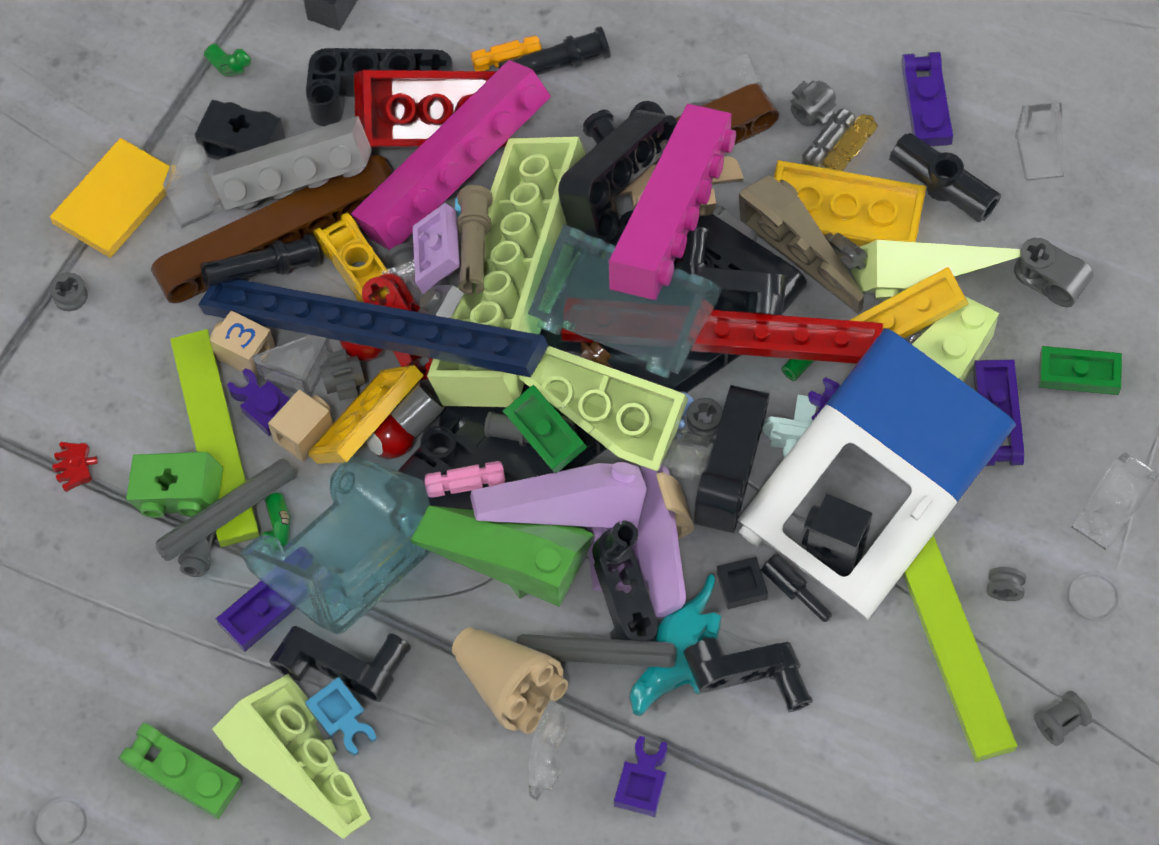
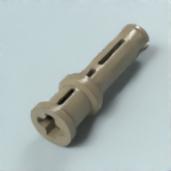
(473, 226)

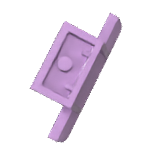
(435, 248)
(655, 551)

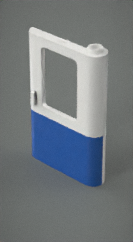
(915, 425)

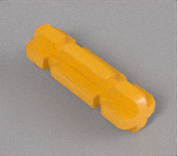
(483, 59)

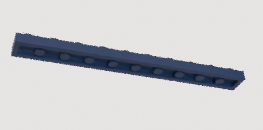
(379, 326)

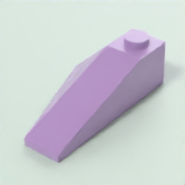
(573, 497)

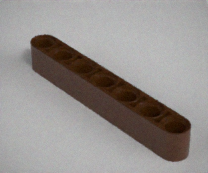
(283, 220)

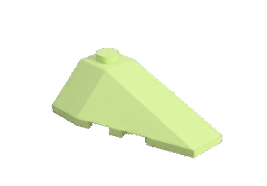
(900, 264)
(615, 408)
(282, 745)

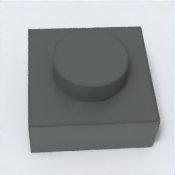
(440, 300)

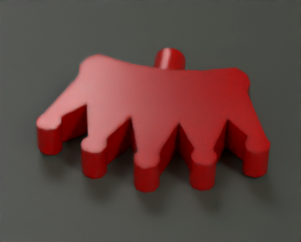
(73, 465)

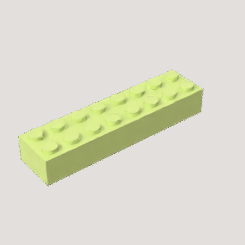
(517, 249)

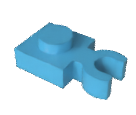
(337, 711)

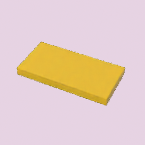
(856, 204)

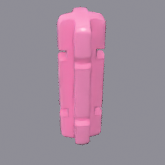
(464, 479)

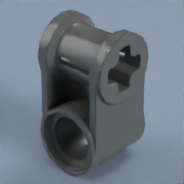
(1054, 273)
(417, 410)

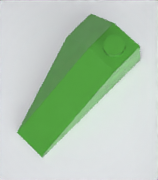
(522, 555)

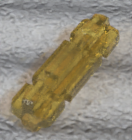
(850, 143)

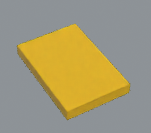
(113, 198)
(364, 415)

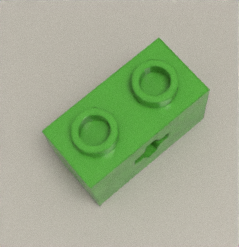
(173, 483)

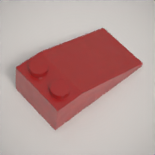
(409, 105)

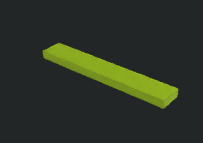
(212, 424)
(958, 655)

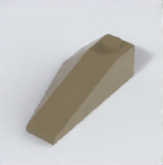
(787, 226)

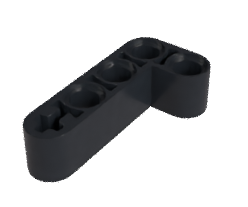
(333, 70)
(607, 169)
(731, 460)

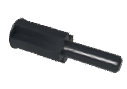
(793, 585)

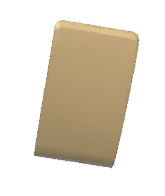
(676, 501)

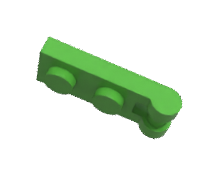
(181, 771)

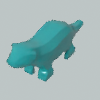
(682, 629)

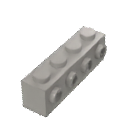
(292, 164)

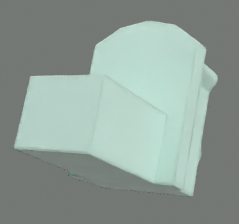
(786, 432)

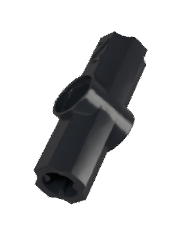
(961, 186)

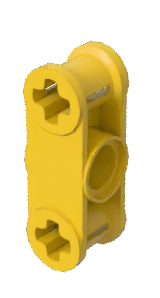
(346, 245)

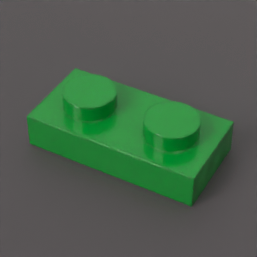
(1080, 370)
(544, 429)

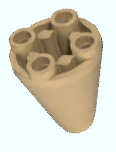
(509, 677)

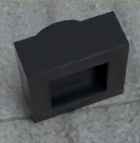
(742, 583)

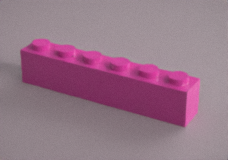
(451, 154)
(671, 202)

